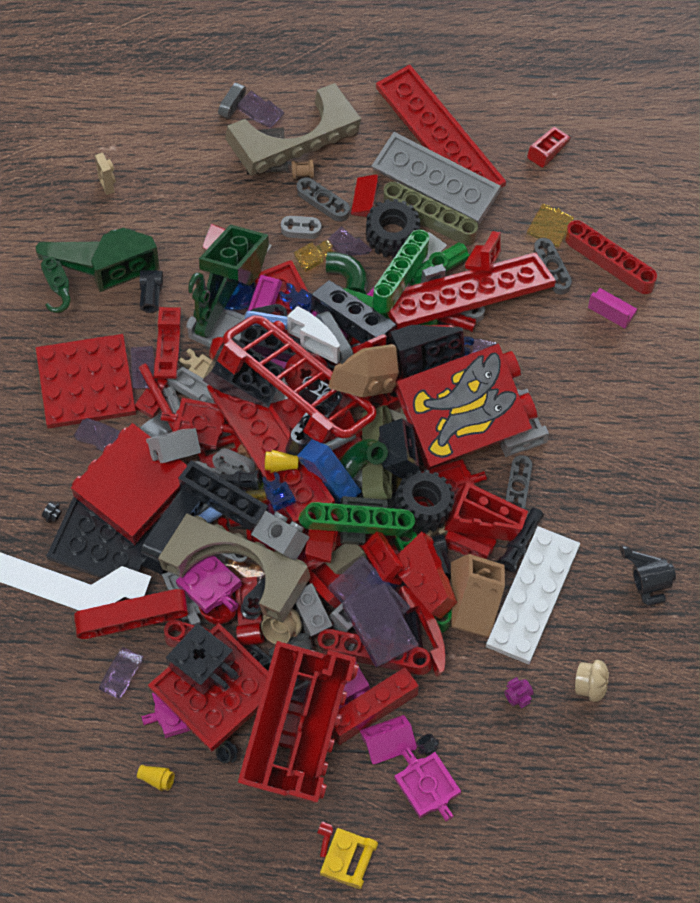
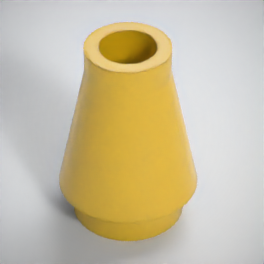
(280, 461)
(158, 777)

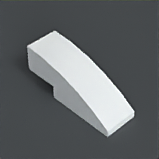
(313, 334)

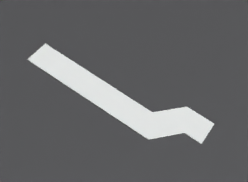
(69, 591)

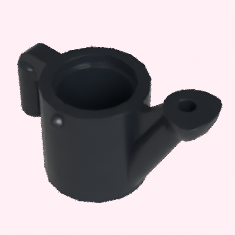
(650, 575)

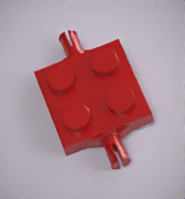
(202, 416)
(456, 475)

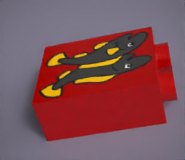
(465, 405)

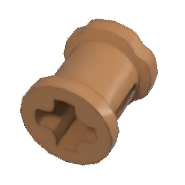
(302, 169)

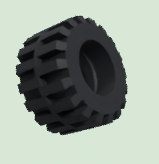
(390, 214)
(430, 487)

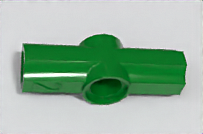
(448, 258)

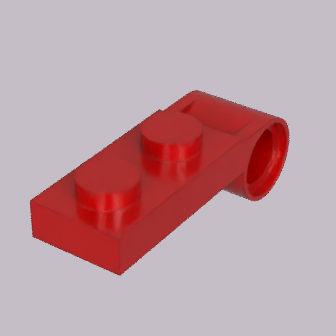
(248, 631)

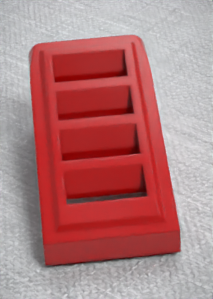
(552, 147)

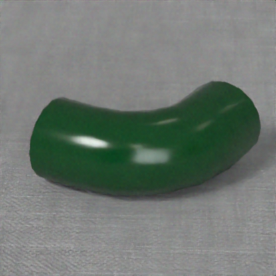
(349, 268)
(361, 453)

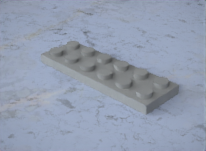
(436, 177)

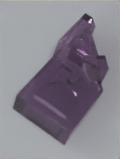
(345, 243)

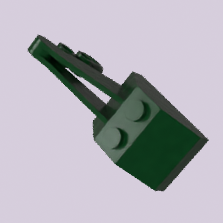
(230, 260)
(111, 261)

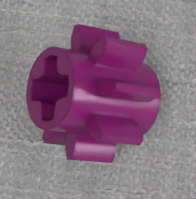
(518, 692)

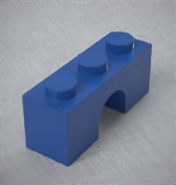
(323, 462)

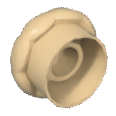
(279, 631)
(592, 680)

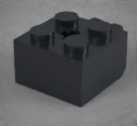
(202, 660)

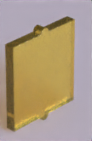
(550, 224)

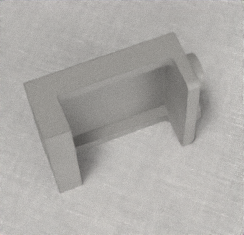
(225, 321)
(534, 437)

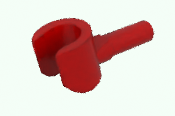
(325, 830)

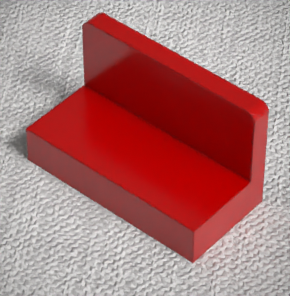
(484, 256)
(470, 544)
(383, 558)
(321, 579)

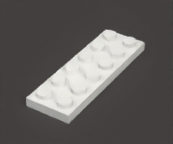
(533, 595)

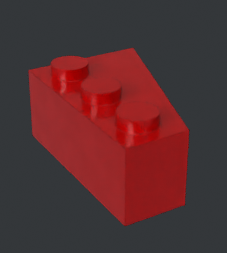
(485, 515)
(426, 576)

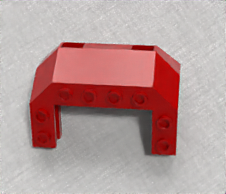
(297, 725)

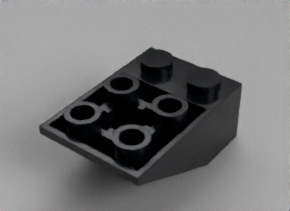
(426, 347)
(247, 382)
(401, 447)

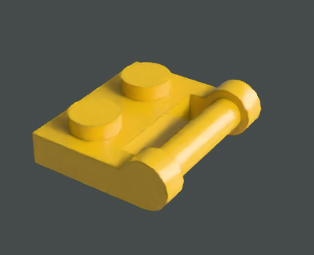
(341, 855)

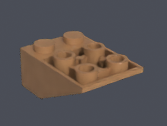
(478, 590)

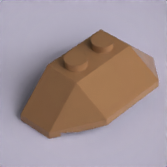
(367, 372)

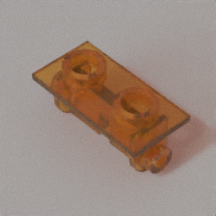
(236, 568)

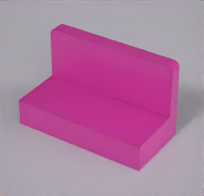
(612, 308)
(388, 739)

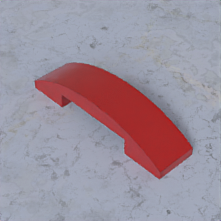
(168, 343)
(431, 628)

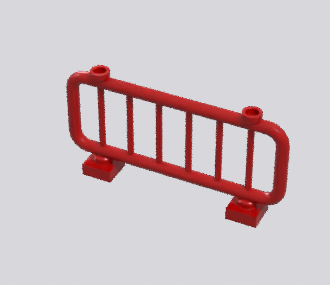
(318, 426)

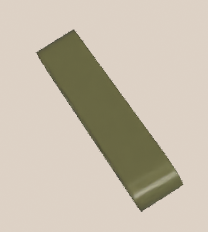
(440, 215)
(376, 479)

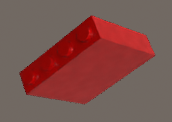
(128, 485)

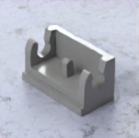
(174, 445)

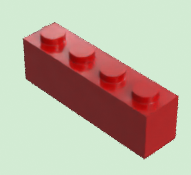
(375, 704)

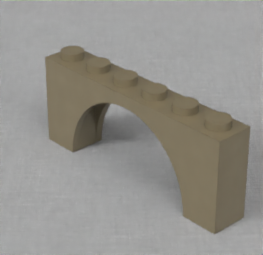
(263, 151)
(198, 539)

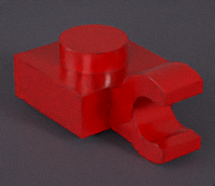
(147, 404)

